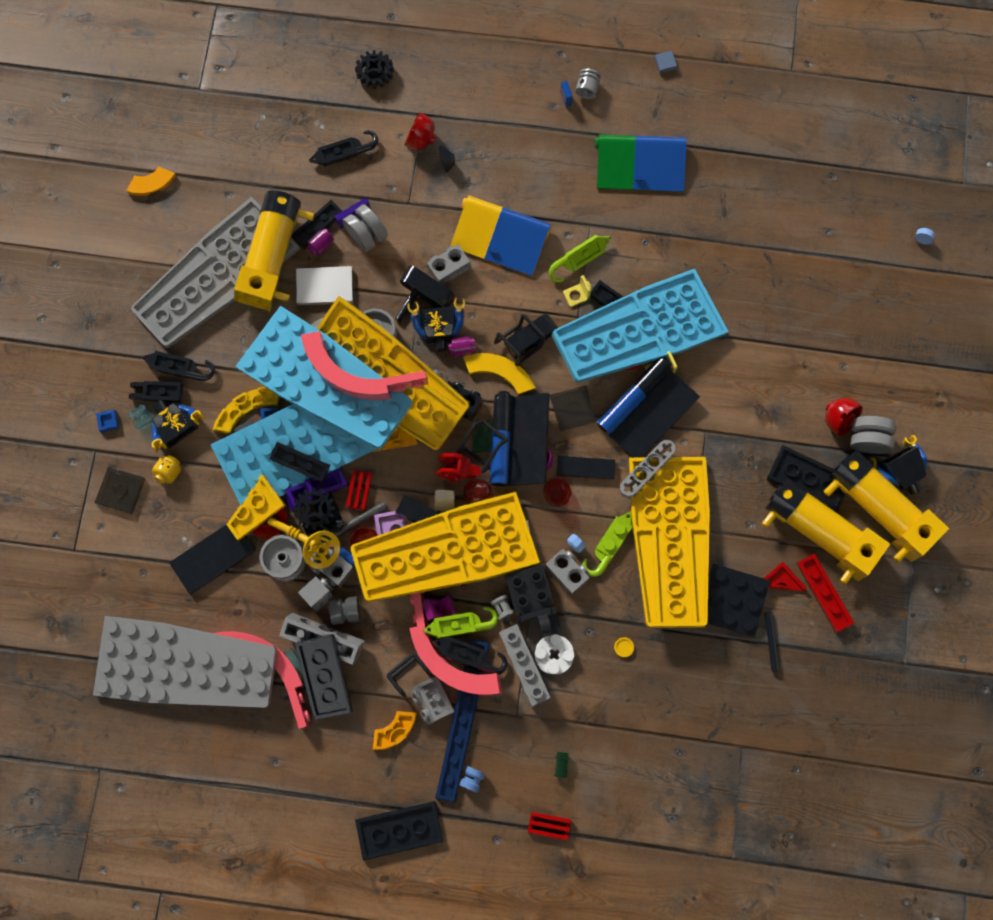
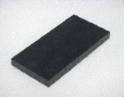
(808, 474)
(210, 558)
(324, 676)
(399, 830)

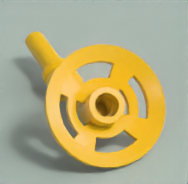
(316, 545)

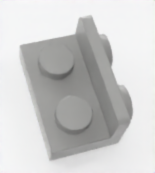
(431, 700)

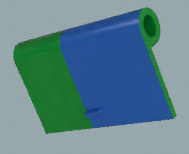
(641, 162)

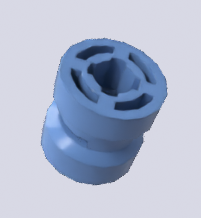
(472, 784)

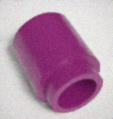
(319, 242)
(462, 347)

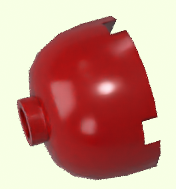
(421, 133)
(841, 415)

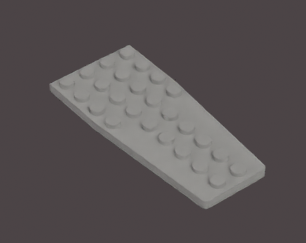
(202, 279)
(181, 665)

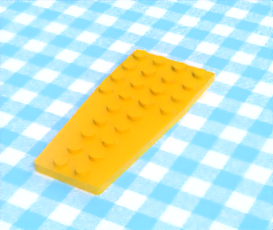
(435, 406)
(673, 542)
(446, 550)

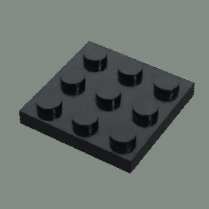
(735, 599)

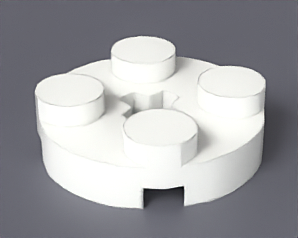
(565, 655)

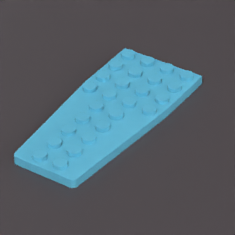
(640, 328)
(282, 366)

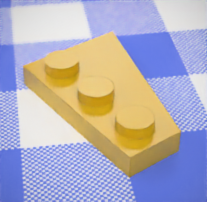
(256, 509)

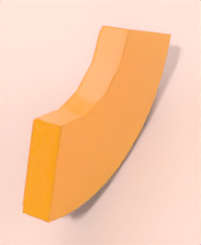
(151, 183)
(395, 732)

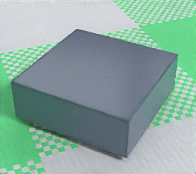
(665, 61)

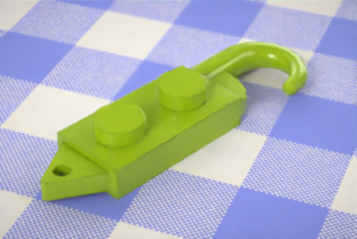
(580, 255)
(610, 543)
(460, 624)

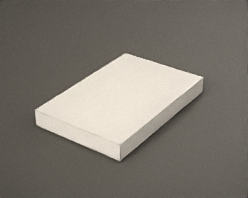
(324, 285)

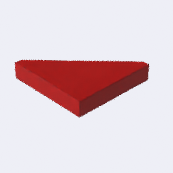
(784, 579)

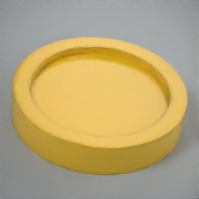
(624, 647)

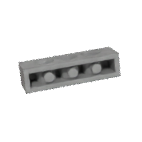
(301, 628)
(524, 665)

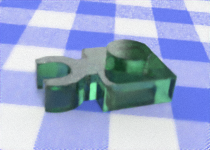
(482, 440)

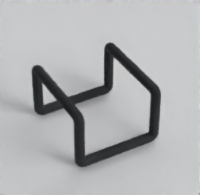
(503, 337)
(461, 448)
(390, 677)

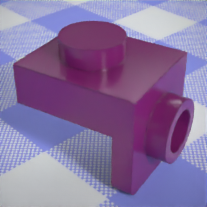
(438, 608)

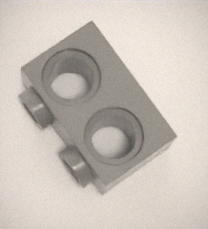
(452, 269)
(328, 572)
(563, 575)
(317, 593)

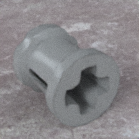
(502, 607)

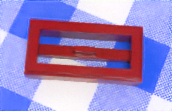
(361, 474)
(549, 834)

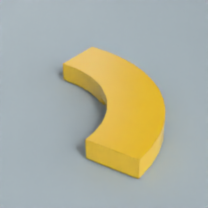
(500, 366)
(243, 405)

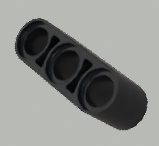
(426, 287)
(528, 337)

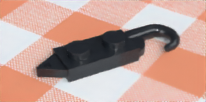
(343, 150)
(177, 366)
(469, 655)

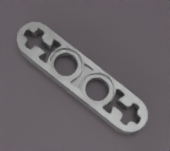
(645, 467)

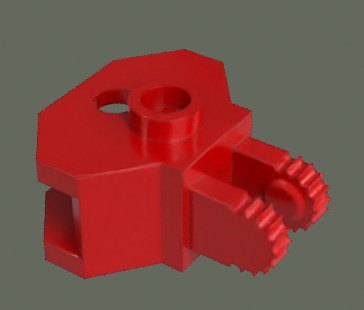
(456, 467)

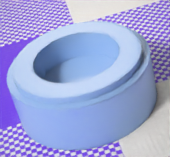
(925, 236)

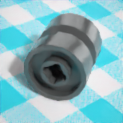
(344, 611)

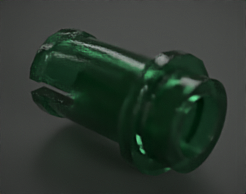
(561, 764)

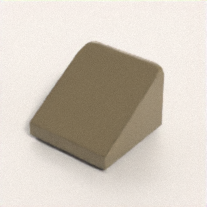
(444, 500)

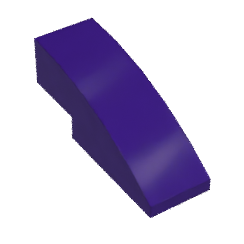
(333, 482)

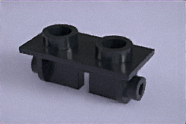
(335, 523)

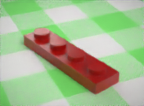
(825, 593)

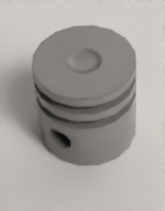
(587, 83)

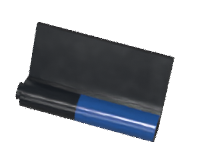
(647, 409)
(525, 425)

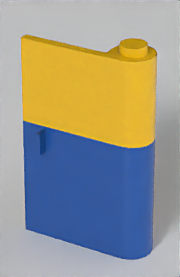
(500, 235)

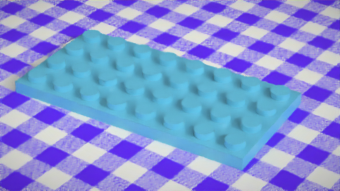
(247, 452)

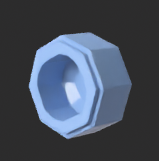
(576, 543)

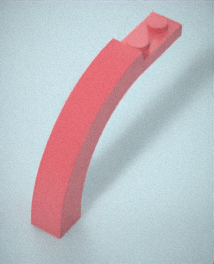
(352, 385)
(289, 675)
(470, 683)

